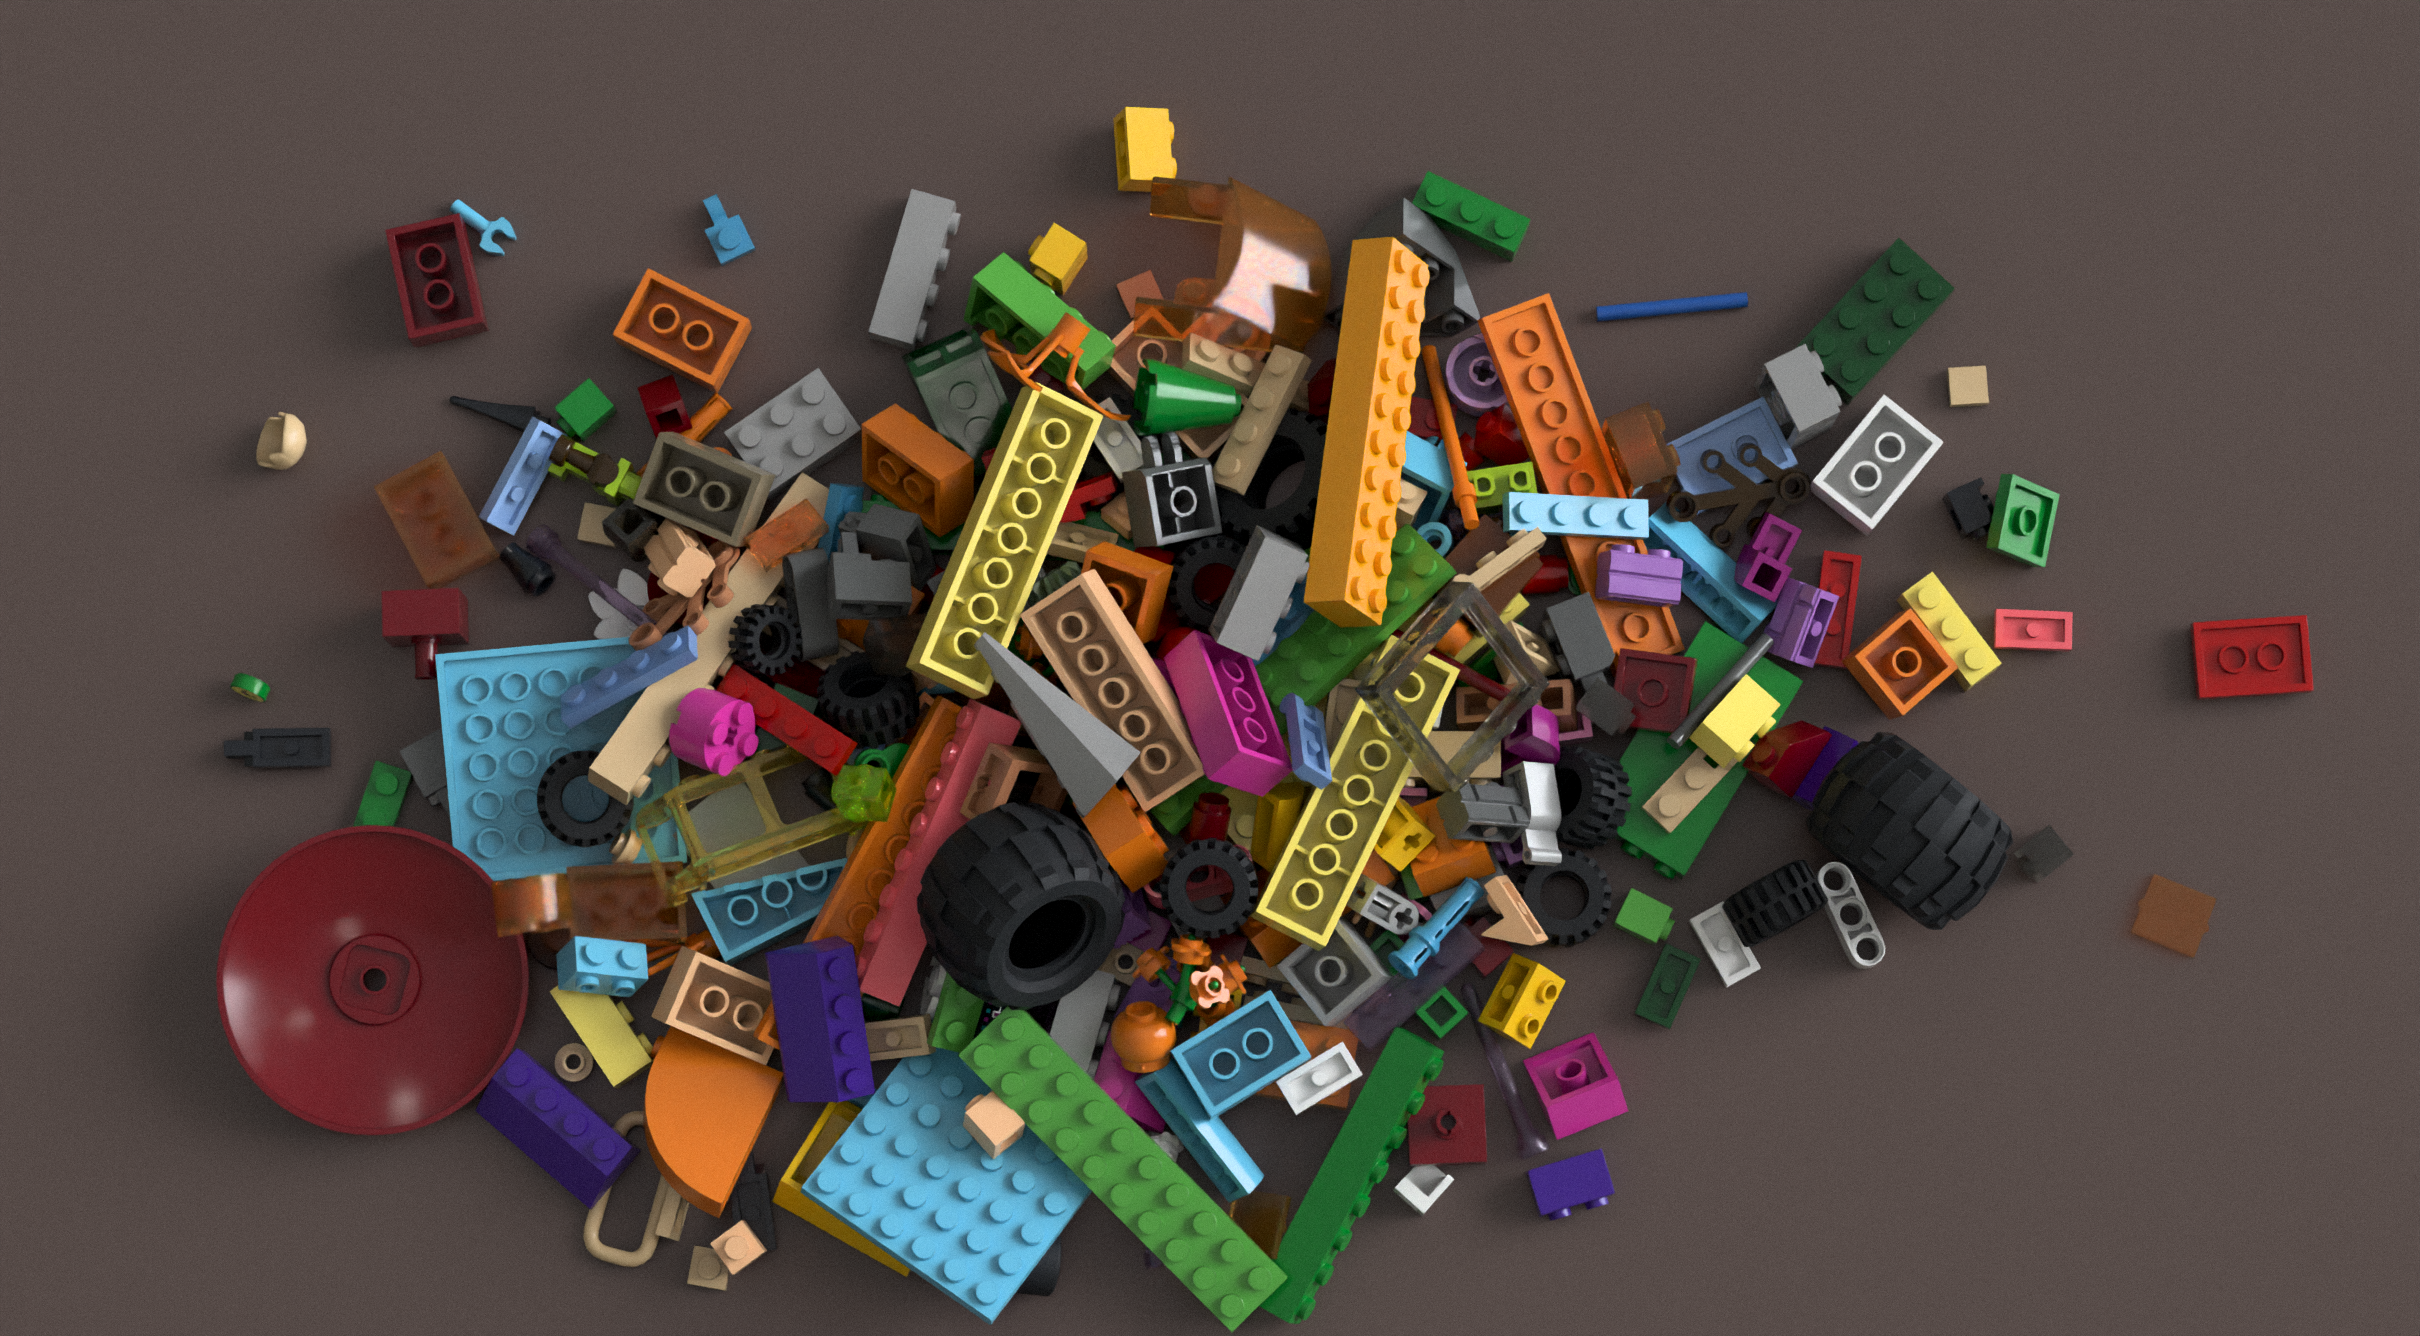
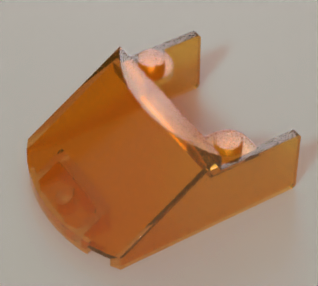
(1268, 273)

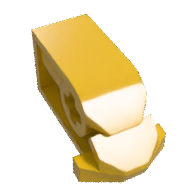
(1403, 836)

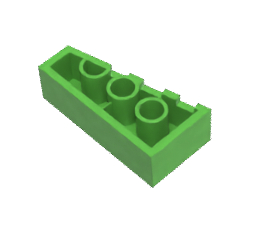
(1026, 312)

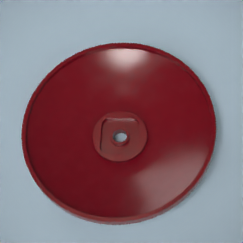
(299, 995)

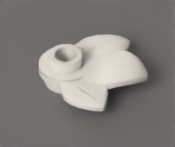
(613, 622)

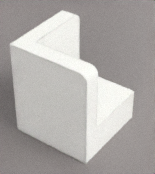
(1422, 1187)

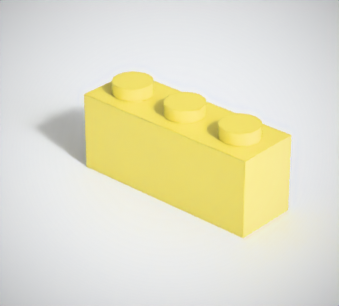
(1951, 629)
(607, 1034)

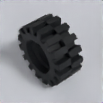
(782, 644)

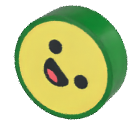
(250, 687)

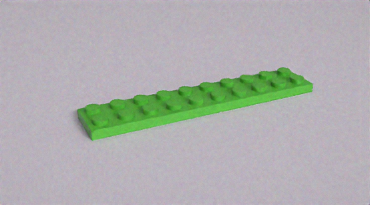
(1324, 653)
(1123, 1166)

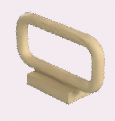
(664, 1220)

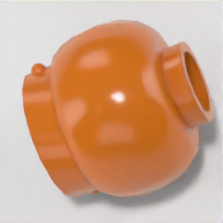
(1143, 1037)

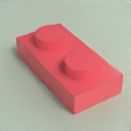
(2033, 630)

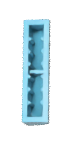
(1709, 576)
(1204, 1138)

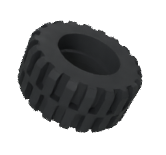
(1297, 439)

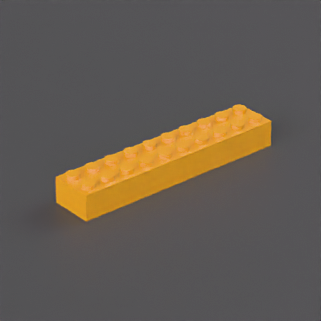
(1366, 433)

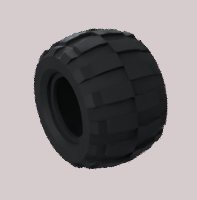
(1910, 830)
(1020, 906)

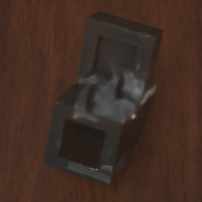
(632, 528)

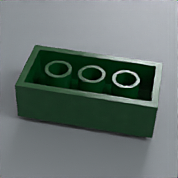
(1876, 319)

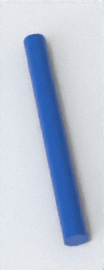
(1671, 306)

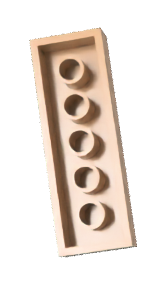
(1117, 683)

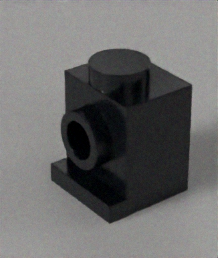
(1970, 510)

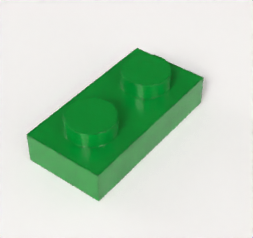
(384, 796)

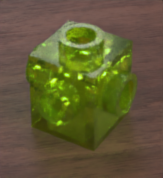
(864, 793)

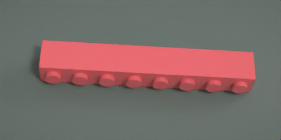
(895, 936)

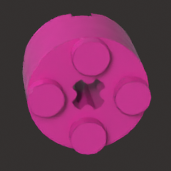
(713, 731)

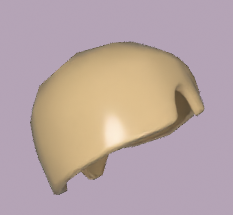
(281, 442)

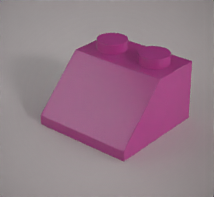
(1575, 1085)
(1124, 1091)

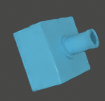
(1429, 470)

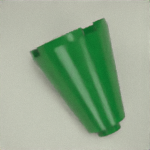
(1180, 400)

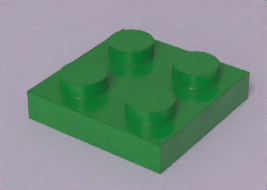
(2022, 520)

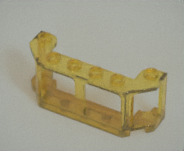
(776, 840)

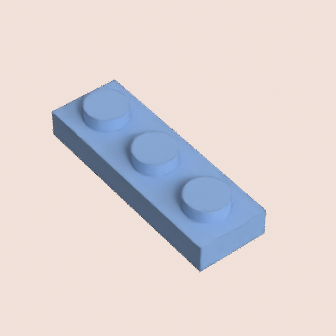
(521, 477)

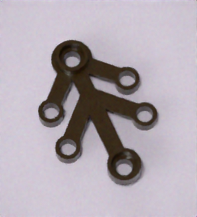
(1745, 494)

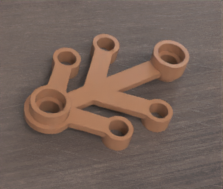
(720, 595)

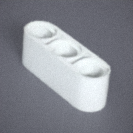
(1850, 935)

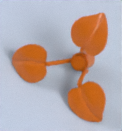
(1062, 339)

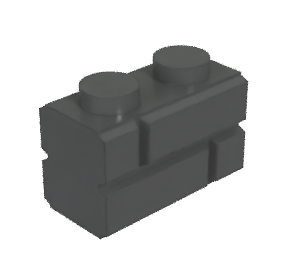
(1483, 813)

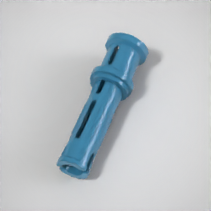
(1426, 940)

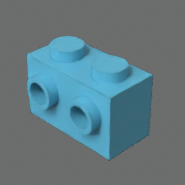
(602, 966)

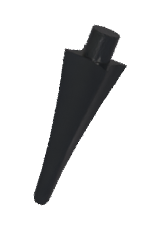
(512, 415)

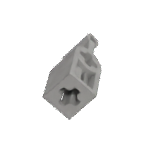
(1541, 799)
(1384, 906)

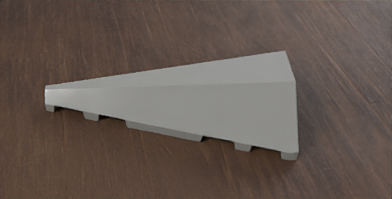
(1076, 743)

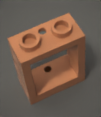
(1002, 766)

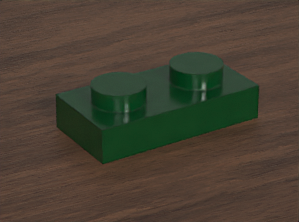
(1667, 986)

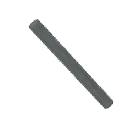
(1720, 691)

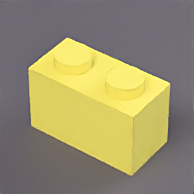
(1735, 721)

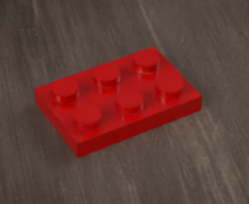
(2252, 657)

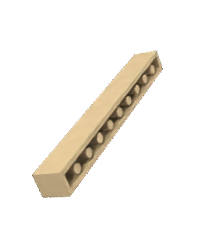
(644, 733)

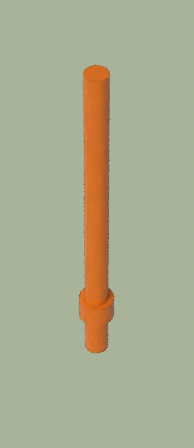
(1463, 491)

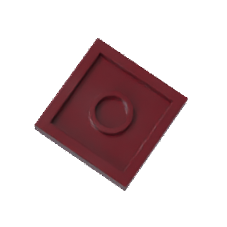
(1657, 686)

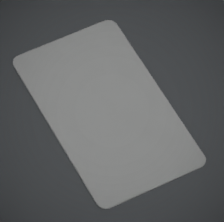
(733, 818)

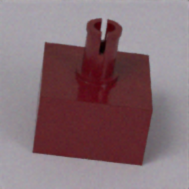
(425, 621)
(1448, 1127)

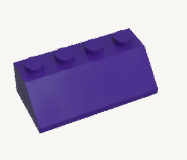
(820, 1021)
(556, 1128)

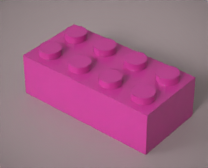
(1228, 715)

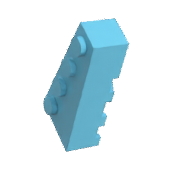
(765, 908)

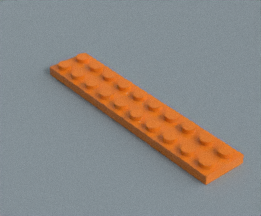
(1569, 455)
(871, 865)

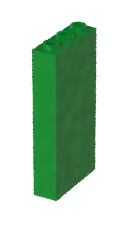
(1653, 760)

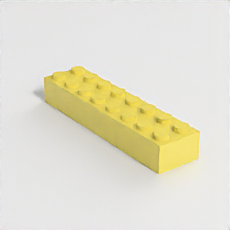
(1005, 538)
(1348, 815)

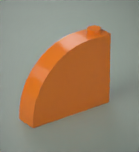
(704, 1115)

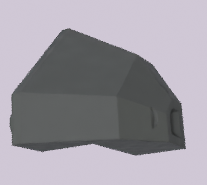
(1447, 296)

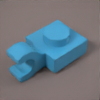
(727, 235)

